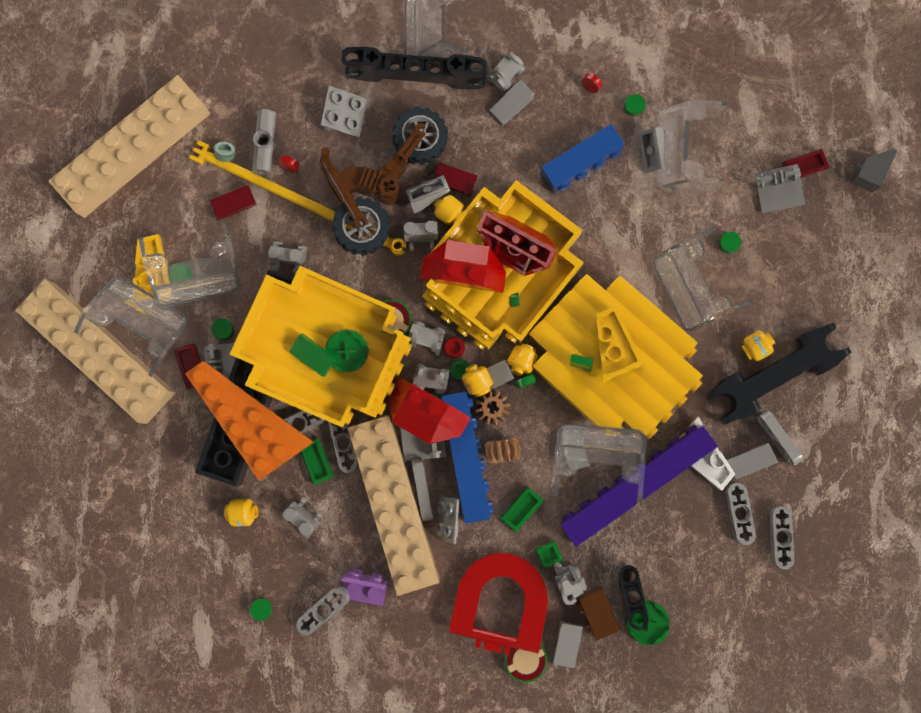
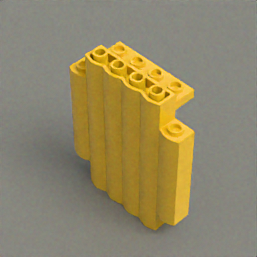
(319, 310)
(489, 313)
(636, 397)

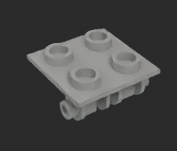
(343, 112)
(780, 188)
(219, 357)
(416, 448)
(448, 519)

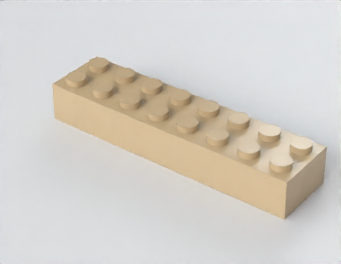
(129, 147)
(95, 352)
(394, 505)

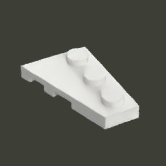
(713, 466)

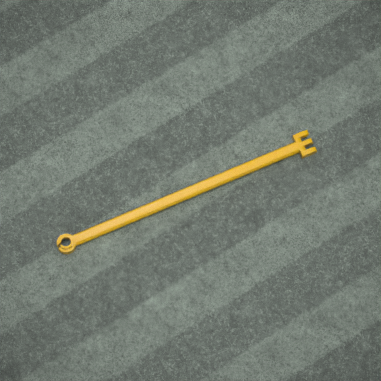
(206, 155)

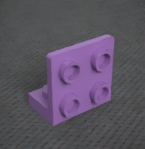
(365, 587)

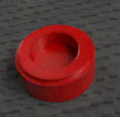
(591, 82)
(288, 163)
(454, 347)

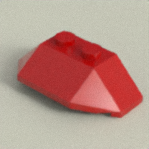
(516, 243)
(464, 266)
(424, 413)

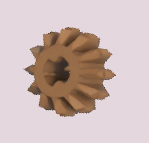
(499, 404)
(502, 450)

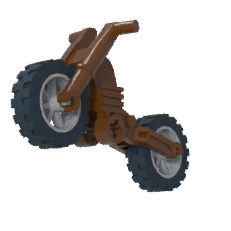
(379, 182)

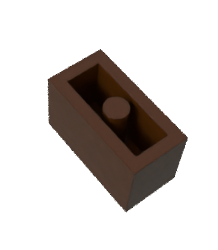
(598, 613)

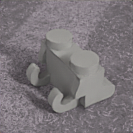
(505, 71)
(420, 233)
(286, 255)
(427, 337)
(431, 378)
(302, 518)
(569, 582)

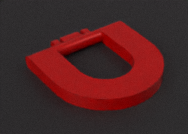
(534, 608)

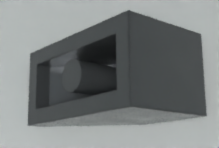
(872, 170)

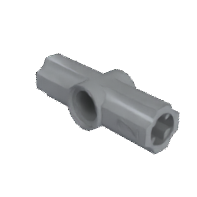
(264, 130)

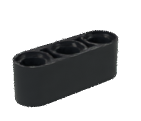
(633, 586)

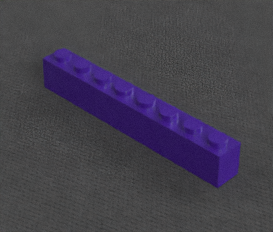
(623, 495)

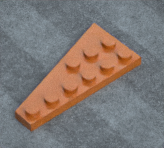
(253, 428)

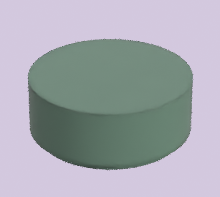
(224, 151)

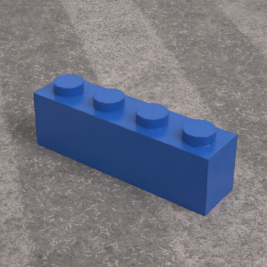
(582, 158)

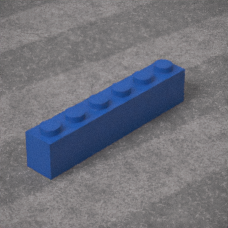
(468, 465)

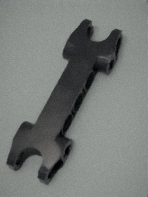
(375, 66)
(745, 392)

